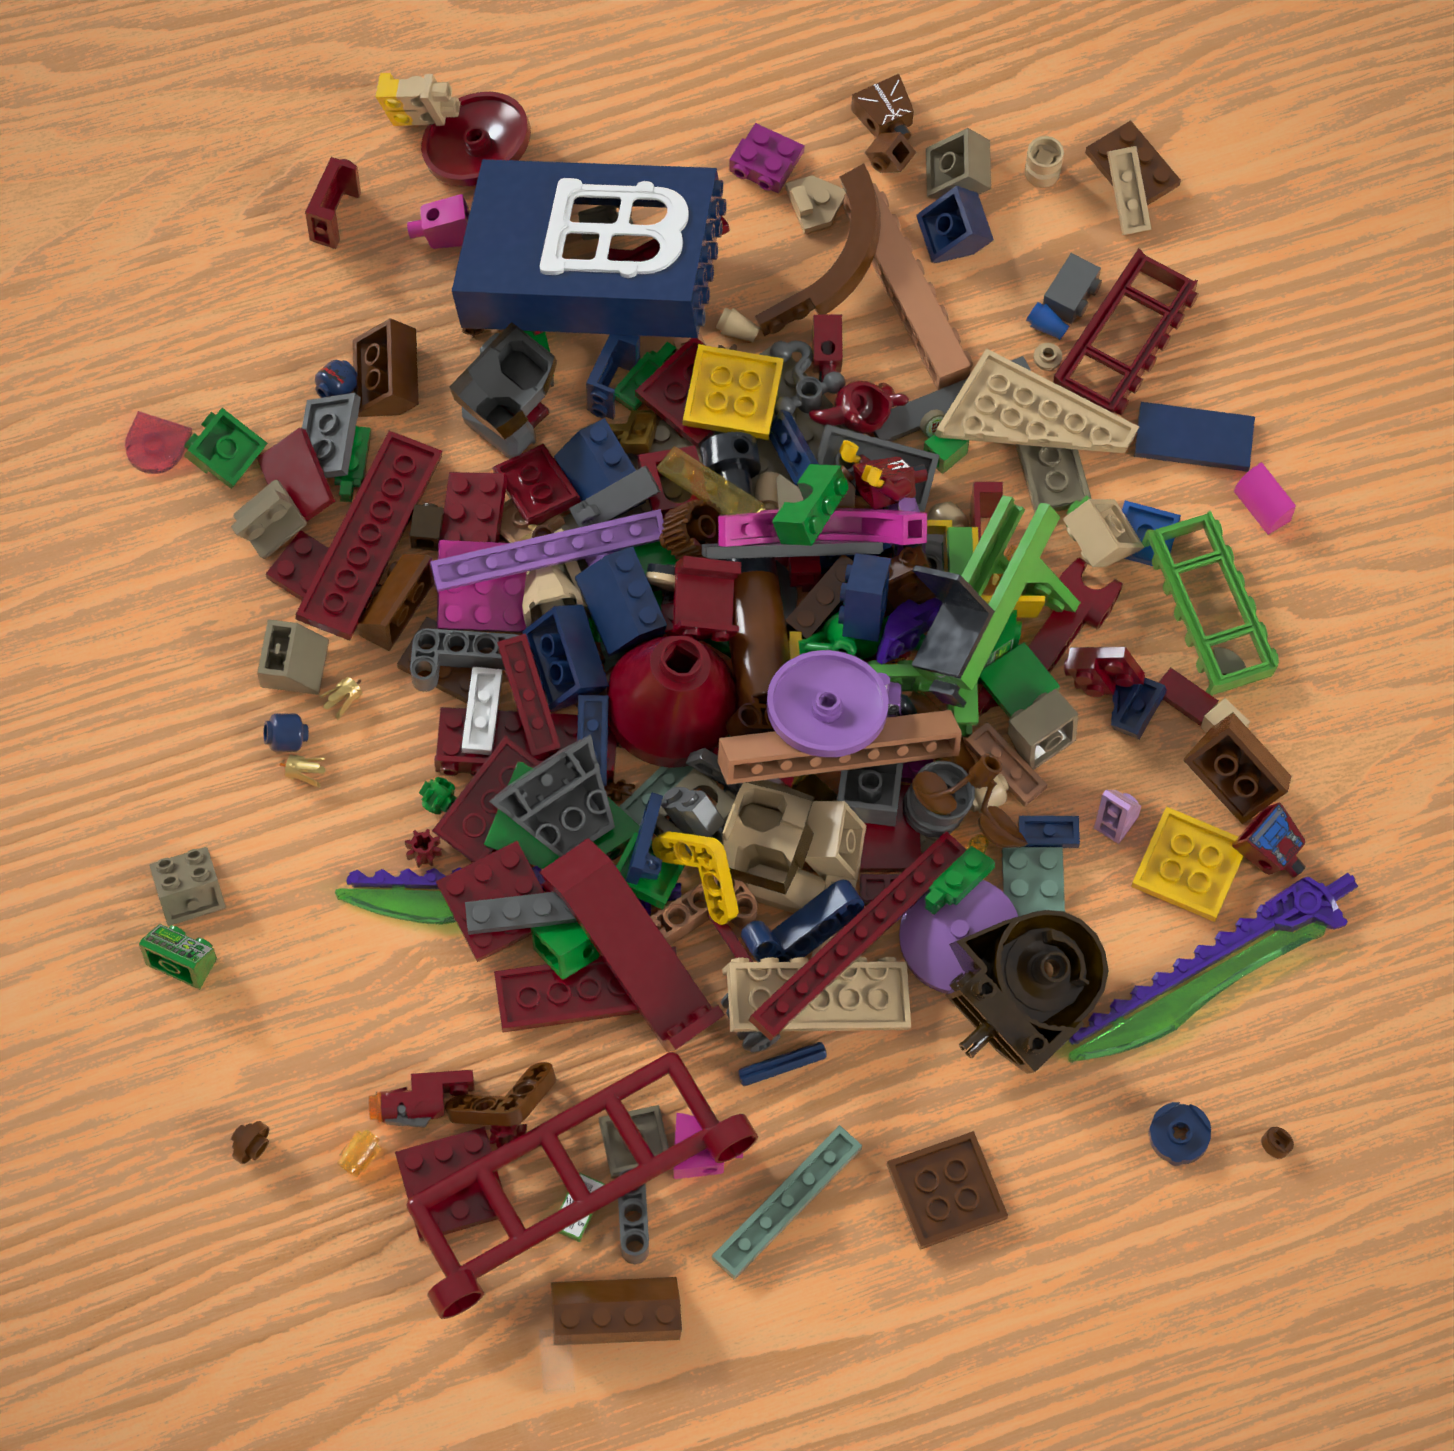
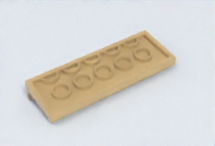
(858, 1000)

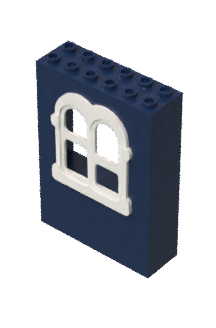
(518, 233)

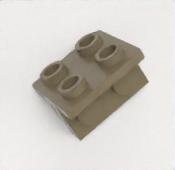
(268, 519)

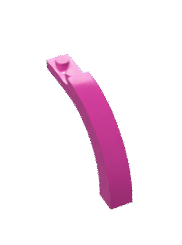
(844, 524)

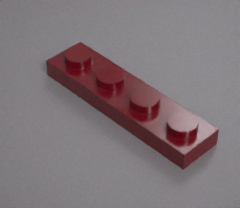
(528, 695)

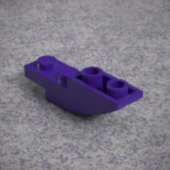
(905, 628)

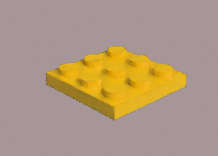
(733, 391)
(1189, 864)

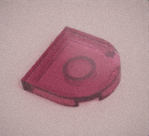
(155, 443)

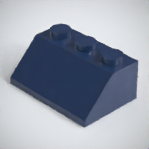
(594, 460)
(621, 601)
(565, 656)

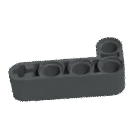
(442, 655)

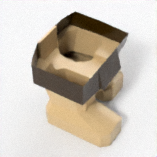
(771, 844)

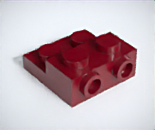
(1101, 668)

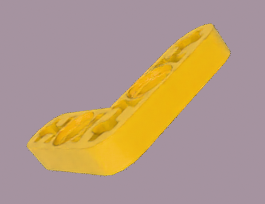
(720, 900)

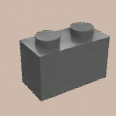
(1072, 288)

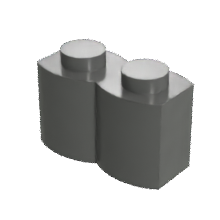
(692, 811)

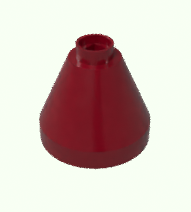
(670, 700)

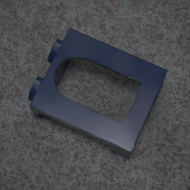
(617, 352)

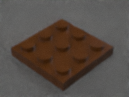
(947, 1190)

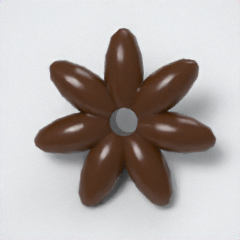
(616, 790)

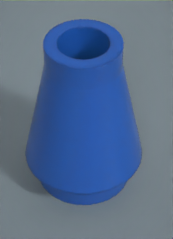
(1047, 321)

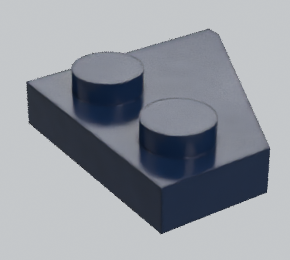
(1136, 706)

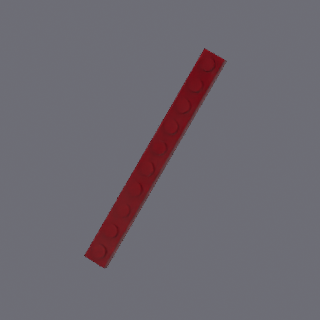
(855, 937)

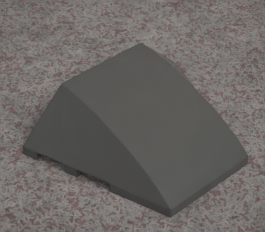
(560, 799)

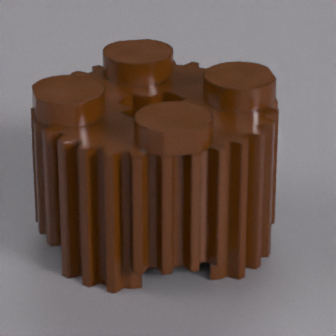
(690, 527)

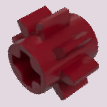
(428, 842)
(505, 1134)

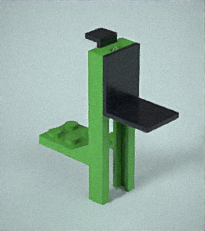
(967, 625)

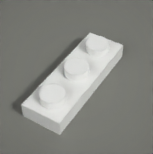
(482, 711)

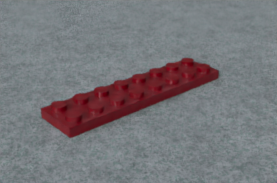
(368, 535)

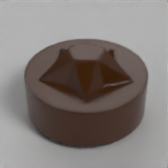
(1277, 1142)

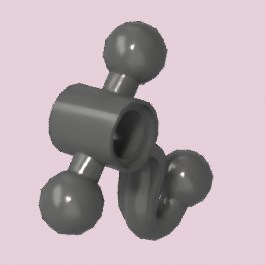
(804, 385)

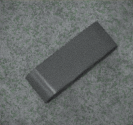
(636, 1230)

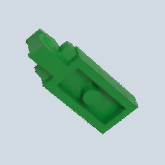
(639, 374)
(357, 464)
(959, 879)

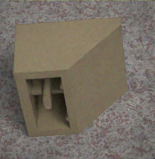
(292, 658)

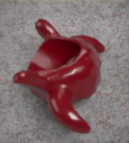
(861, 407)

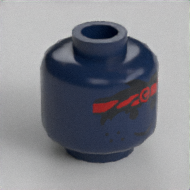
(336, 379)

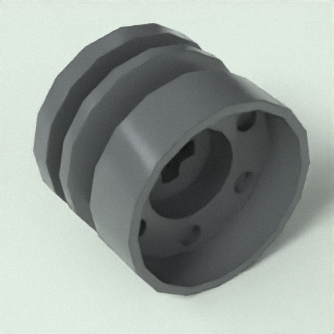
(933, 824)

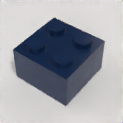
(864, 597)

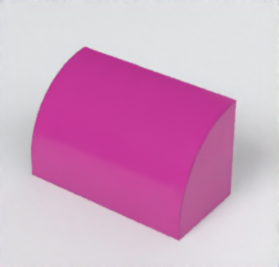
(1265, 498)

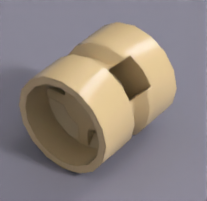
(1044, 161)

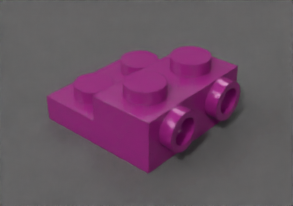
(765, 158)

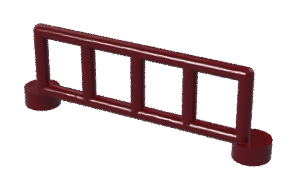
(460, 1287)

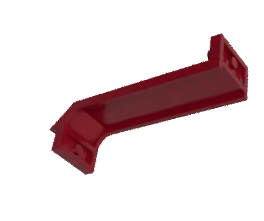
(630, 944)

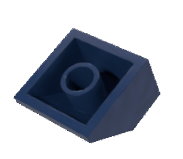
(954, 225)

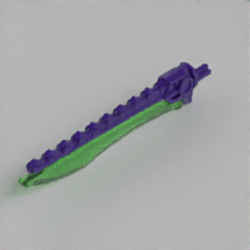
(416, 905)
(1285, 913)

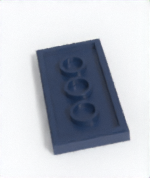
(1194, 436)

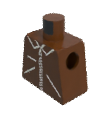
(884, 107)

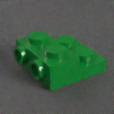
(224, 447)

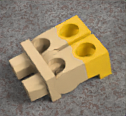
(416, 100)

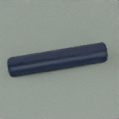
(782, 1063)

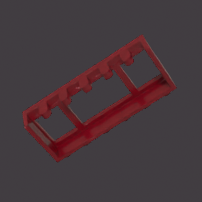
(1159, 338)

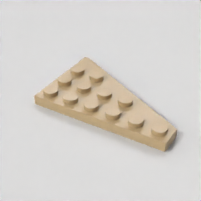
(1020, 407)

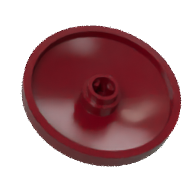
(486, 128)

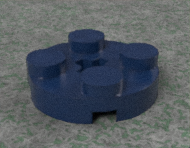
(1177, 1150)

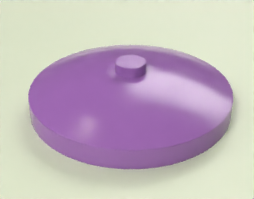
(827, 703)
(927, 936)

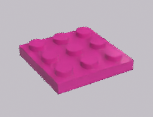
(484, 605)

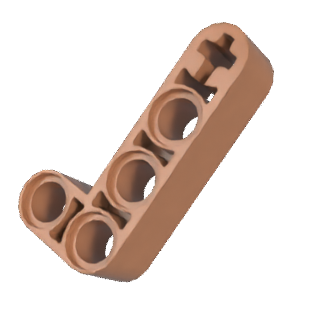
(696, 916)

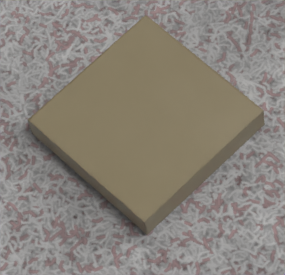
(650, 1126)

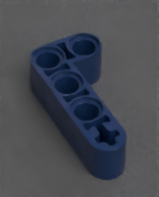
(807, 926)

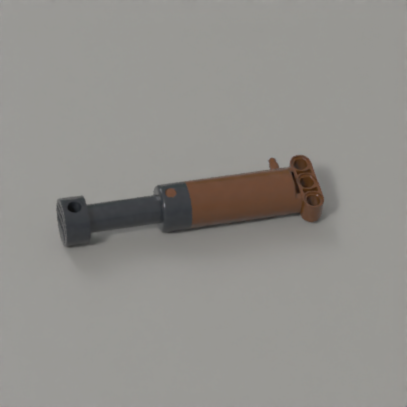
(758, 610)

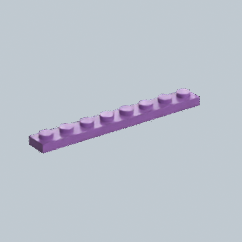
(547, 550)

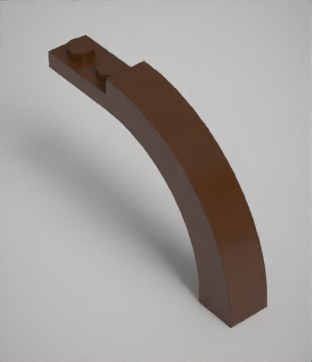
(849, 267)

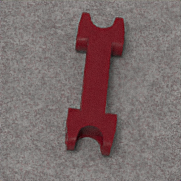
(1064, 626)

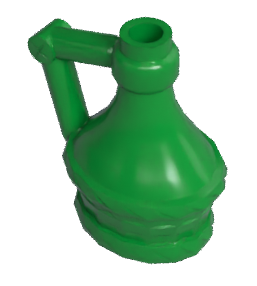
(833, 640)

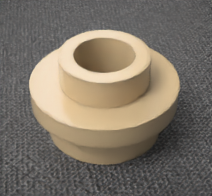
(1045, 363)

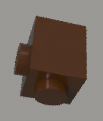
(890, 152)

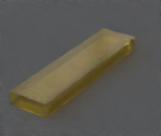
(707, 484)

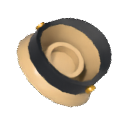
(661, 576)

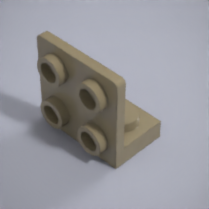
(187, 886)

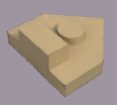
(815, 202)

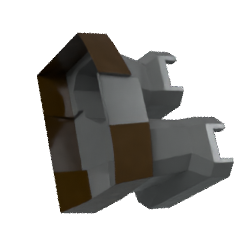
(509, 373)

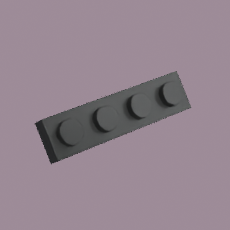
(517, 913)

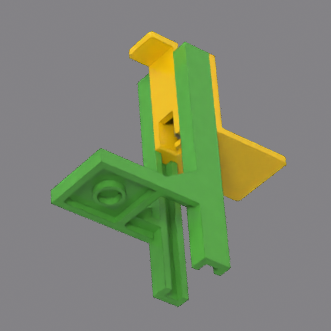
(956, 552)

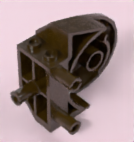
(1013, 997)

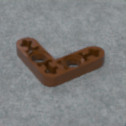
(504, 1110)

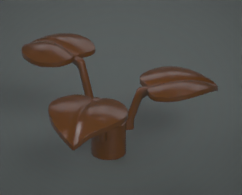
(937, 798)

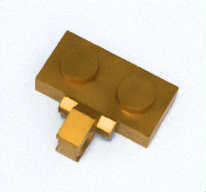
(638, 432)

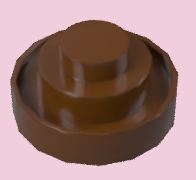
(250, 1141)

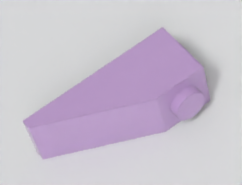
(1116, 814)

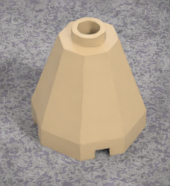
(547, 589)

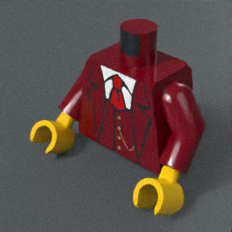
(882, 480)

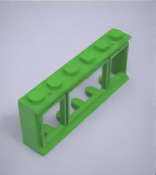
(1184, 609)

